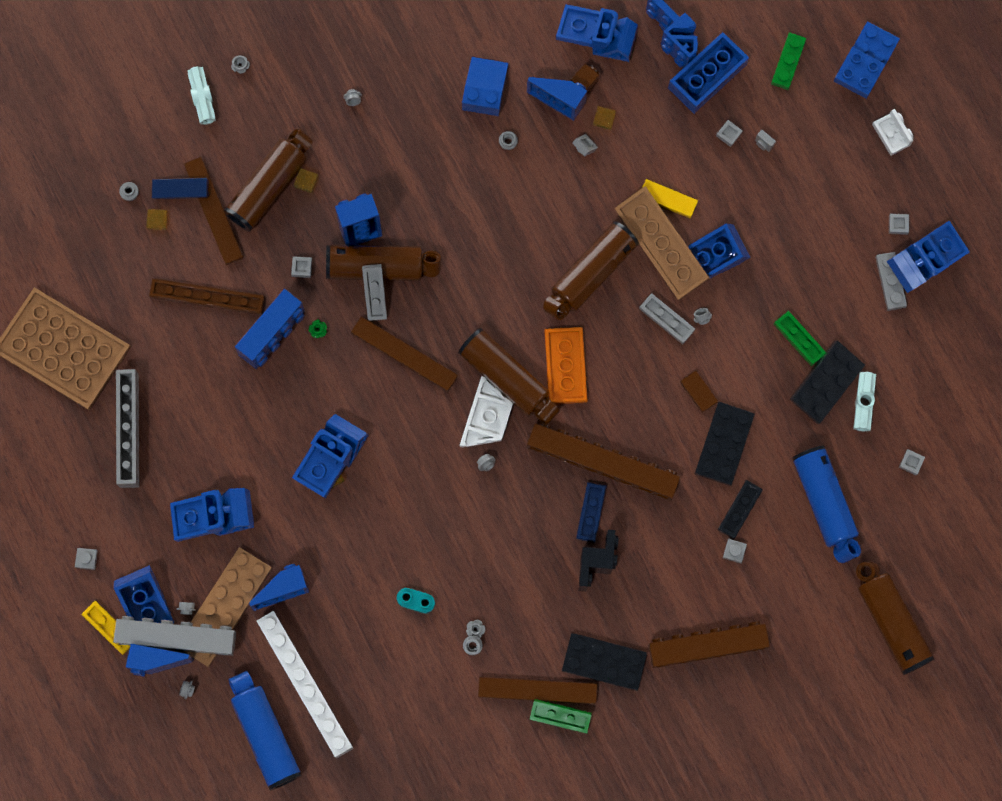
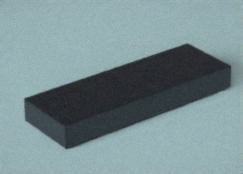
(740, 509)

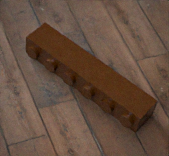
(709, 645)

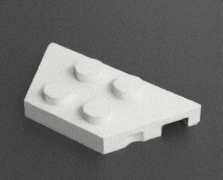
(487, 416)

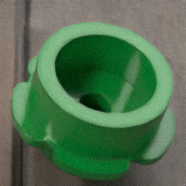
(318, 324)

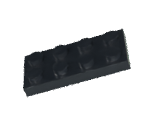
(827, 382)
(724, 443)
(604, 662)

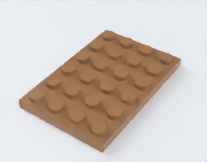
(62, 348)

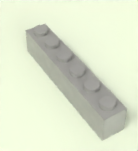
(127, 428)
(175, 637)

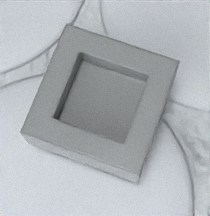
(729, 133)
(764, 141)
(584, 145)
(899, 224)
(301, 267)
(911, 462)
(734, 551)
(86, 558)

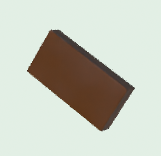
(699, 391)

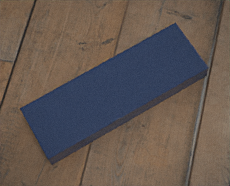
(180, 188)
(591, 512)

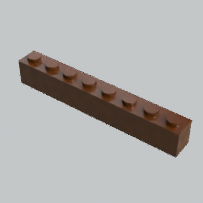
(603, 462)

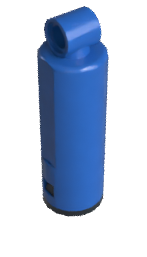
(828, 502)
(263, 732)

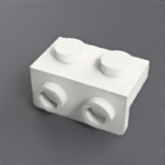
(893, 132)

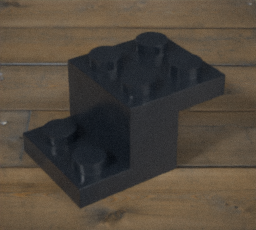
(598, 560)

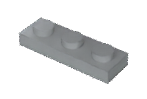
(891, 286)
(374, 292)
(667, 318)

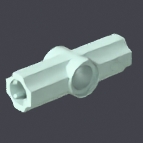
(201, 95)
(866, 390)

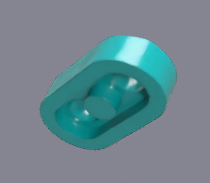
(415, 600)

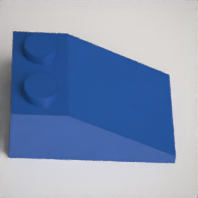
(484, 86)
(559, 94)
(720, 250)
(282, 587)
(142, 596)
(154, 660)

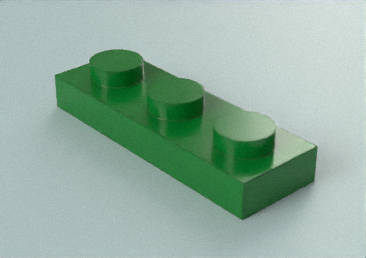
(788, 61)
(799, 338)
(560, 716)

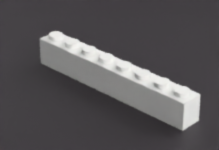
(305, 684)

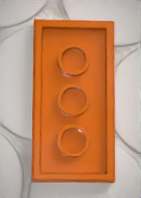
(565, 365)

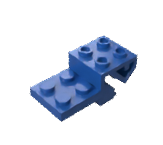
(598, 30)
(678, 32)
(866, 60)
(928, 256)
(329, 454)
(212, 514)

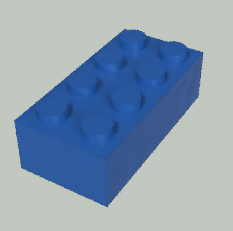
(708, 73)
(358, 220)
(270, 329)

